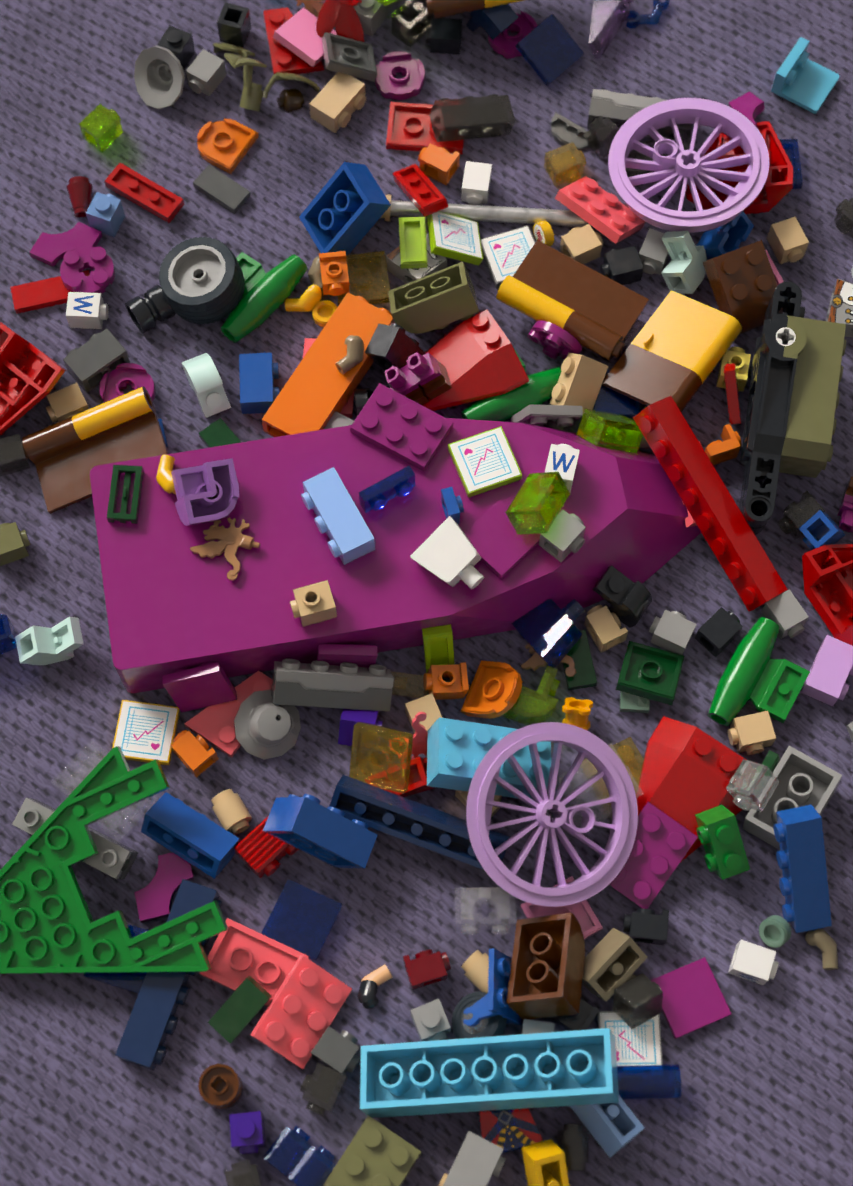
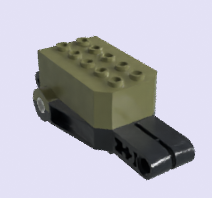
(789, 401)

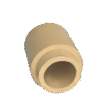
(231, 811)
(477, 970)

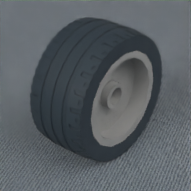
(201, 280)

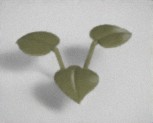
(252, 92)

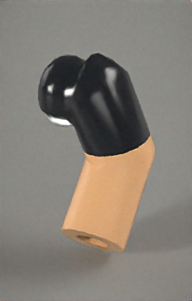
(370, 984)

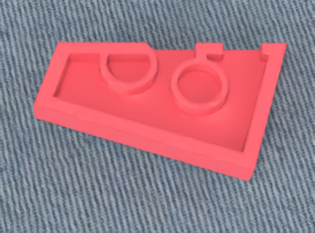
(217, 721)

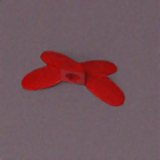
(342, 16)

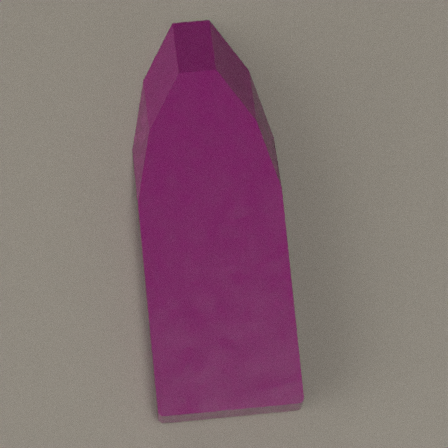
(183, 611)

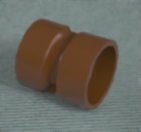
(220, 1086)

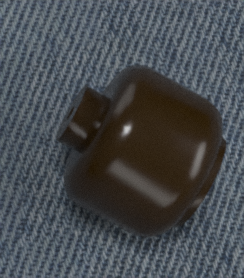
(290, 100)

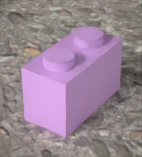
(830, 671)

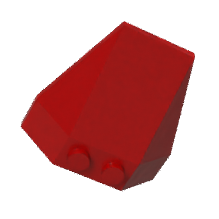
(779, 177)
(477, 362)
(25, 376)
(830, 587)
(686, 774)

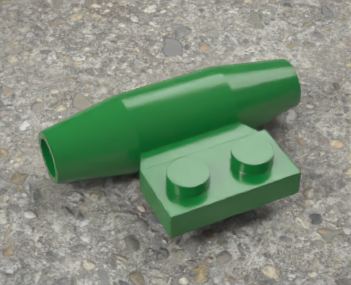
(262, 294)
(504, 406)
(754, 676)

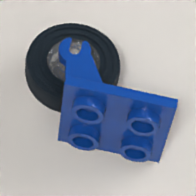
(487, 1013)

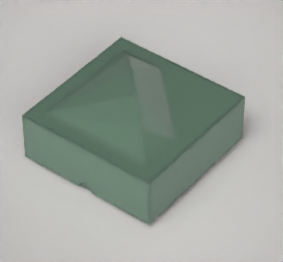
(633, 703)

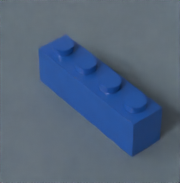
(803, 868)

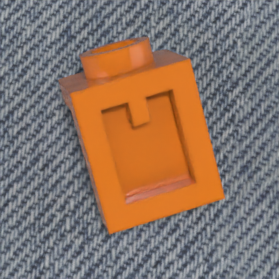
(725, 450)

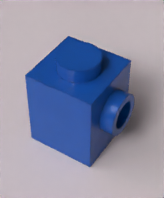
(821, 531)

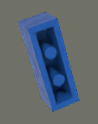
(189, 835)

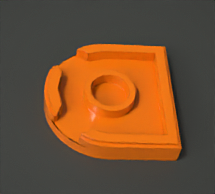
(225, 143)
(492, 690)

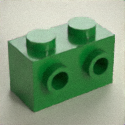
(721, 842)

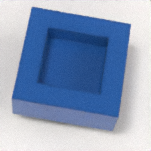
(451, 504)

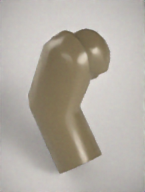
(315, 273)

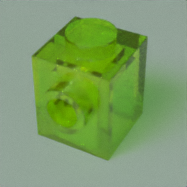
(101, 127)

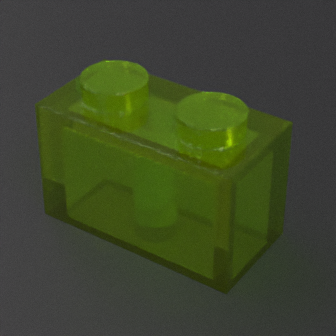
(610, 431)
(538, 503)

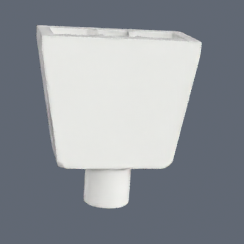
(450, 555)

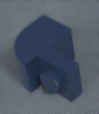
(493, 19)

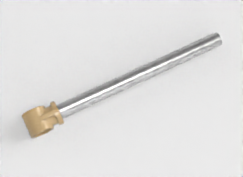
(490, 213)

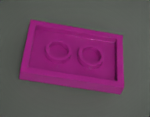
(401, 427)
(654, 856)

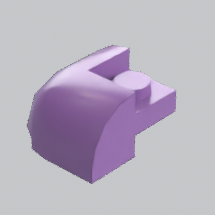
(206, 491)

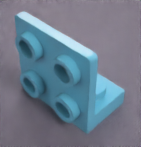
(803, 80)

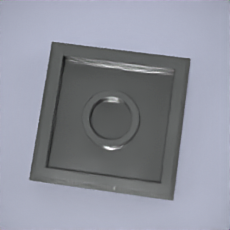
(349, 56)

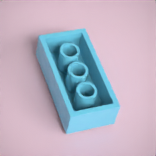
(459, 747)

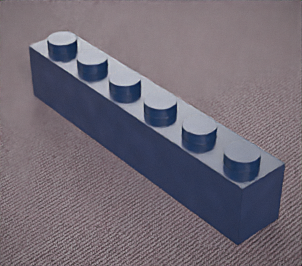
(409, 820)
(161, 993)

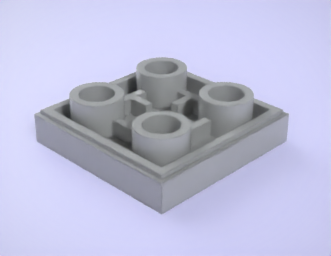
(548, 415)

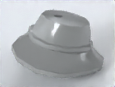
(158, 77)
(260, 731)

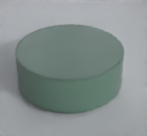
(775, 931)

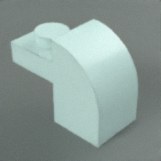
(686, 268)
(207, 384)
(49, 645)

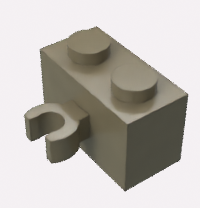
(611, 964)

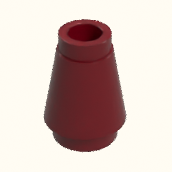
(80, 195)

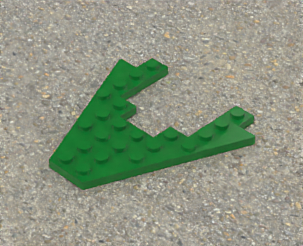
(44, 911)

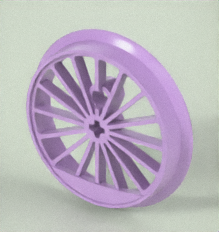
(687, 165)
(621, 796)

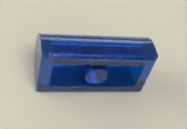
(649, 1082)

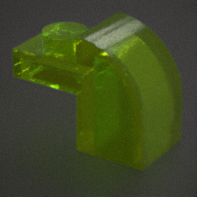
(537, 705)

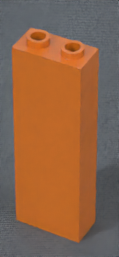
(316, 384)

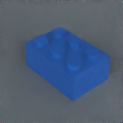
(345, 209)
(320, 831)

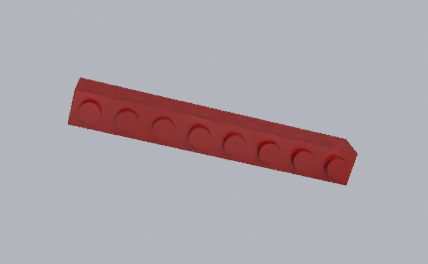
(709, 503)

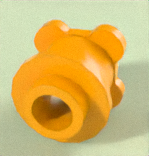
(577, 712)

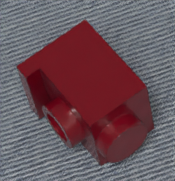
(426, 968)

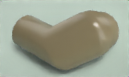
(354, 355)
(826, 945)

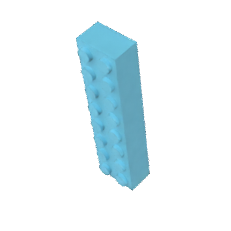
(489, 1073)

